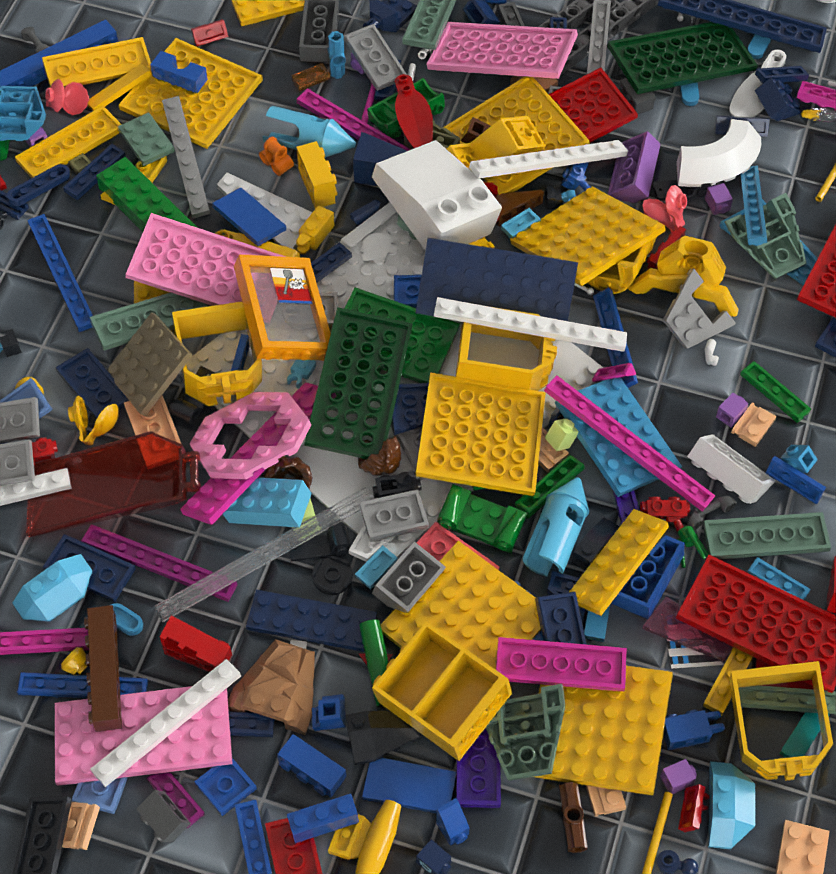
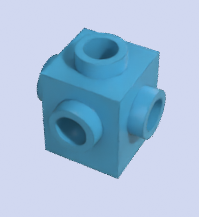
(800, 457)

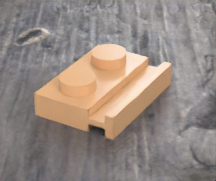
(753, 424)
(548, 455)
(605, 800)
(80, 825)

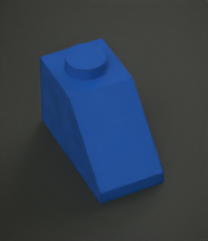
(452, 822)

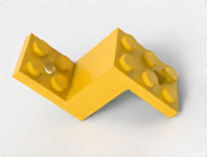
(502, 139)

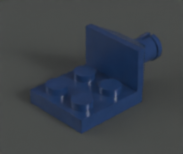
(390, 14)

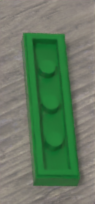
(775, 391)

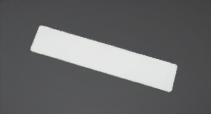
(369, 225)

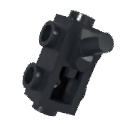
(396, 484)

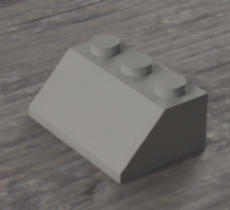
(408, 578)

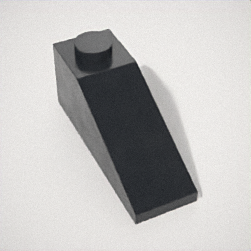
(593, 543)

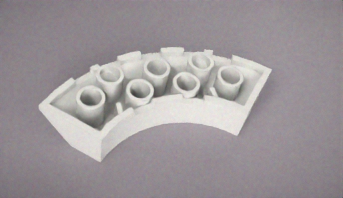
(719, 159)

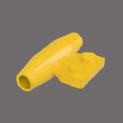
(368, 840)

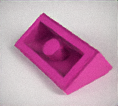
(613, 372)

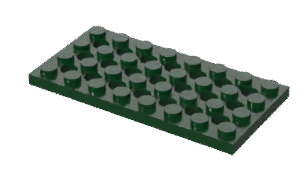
(692, 45)
(328, 385)

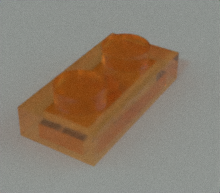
(310, 77)

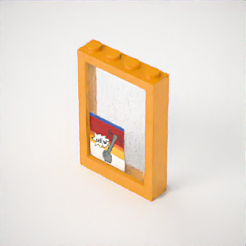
(282, 307)

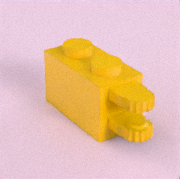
(315, 229)

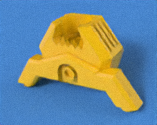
(673, 268)

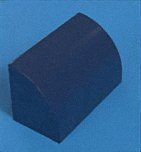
(480, 12)

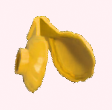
(103, 424)

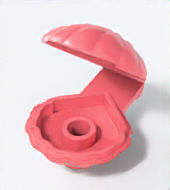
(72, 98)
(669, 212)

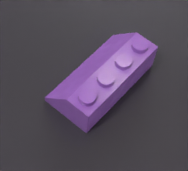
(635, 172)

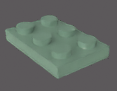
(146, 139)

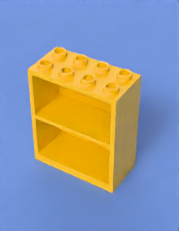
(442, 690)

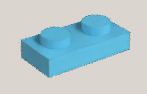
(519, 223)
(376, 567)

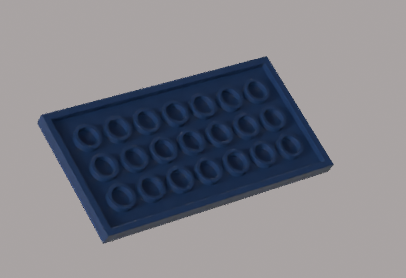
(495, 279)

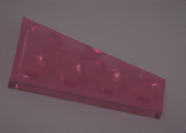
(664, 624)

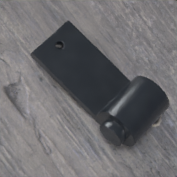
(661, 188)
(188, 408)
(334, 543)

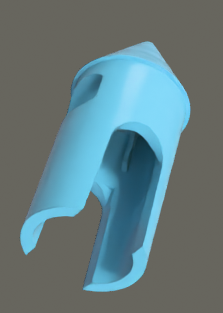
(311, 129)
(557, 528)

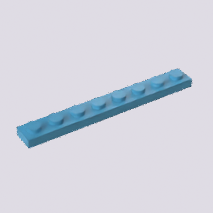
(753, 207)

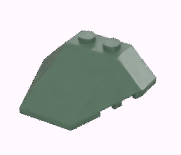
(783, 246)

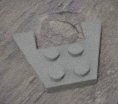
(688, 320)

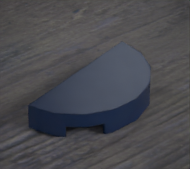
(365, 212)

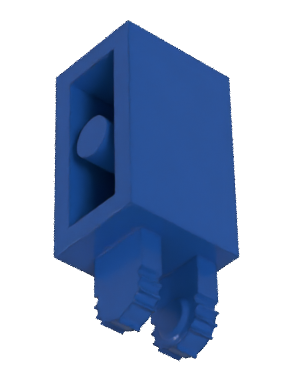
(690, 728)

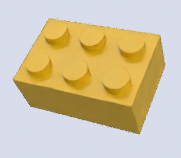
(316, 174)

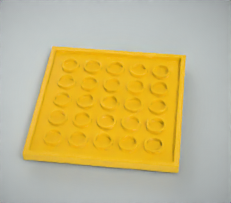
(518, 100)
(204, 111)
(589, 231)
(481, 434)
(469, 605)
(614, 735)

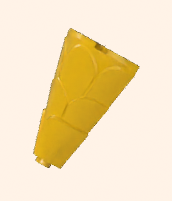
(624, 272)

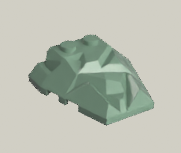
(528, 732)

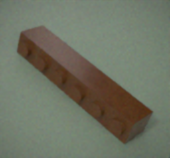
(103, 669)

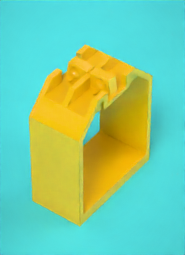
(212, 321)
(505, 375)
(781, 674)

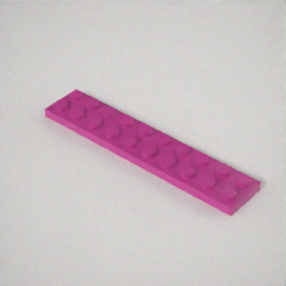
(219, 493)

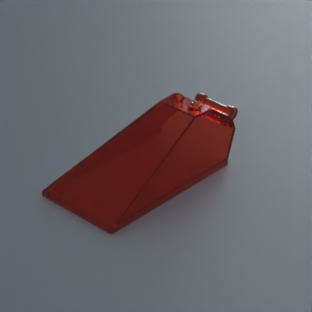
(114, 482)

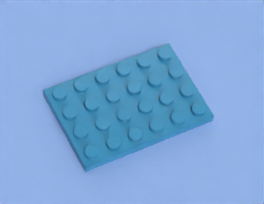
(616, 466)

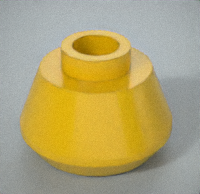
(75, 661)

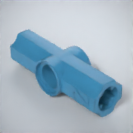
(336, 54)

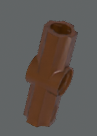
(574, 830)

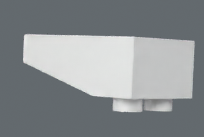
(437, 195)

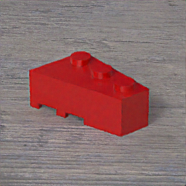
(193, 646)

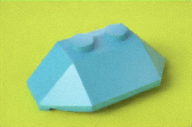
(54, 590)
(729, 805)

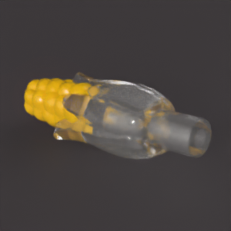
(822, 115)

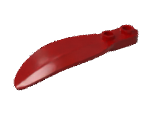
(413, 112)

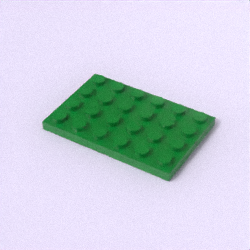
(428, 340)

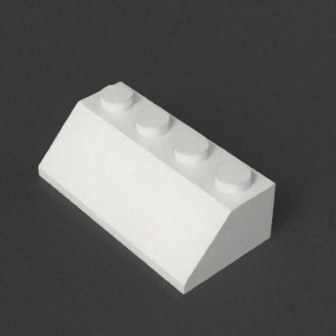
(730, 468)

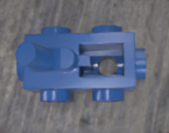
(575, 177)

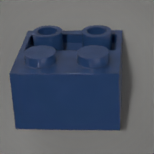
(778, 99)

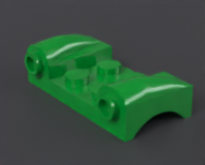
(384, 114)
(481, 519)

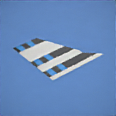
(685, 657)

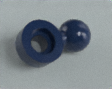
(687, 866)

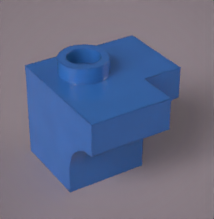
(329, 713)

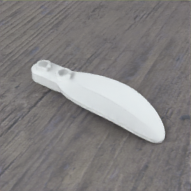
(745, 101)

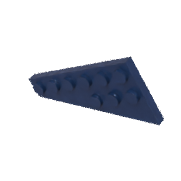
(409, 407)

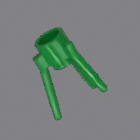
(691, 539)

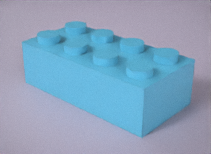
(271, 503)

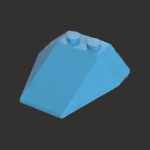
(20, 112)

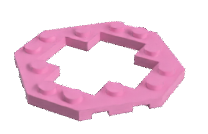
(265, 456)

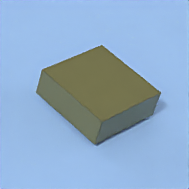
(79, 163)

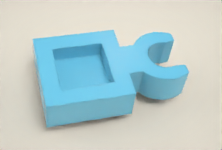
(300, 370)

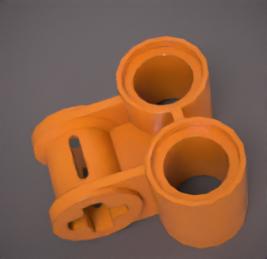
(276, 156)

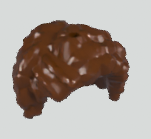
(385, 461)
(290, 469)

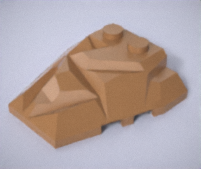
(278, 686)

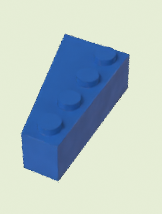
(651, 578)

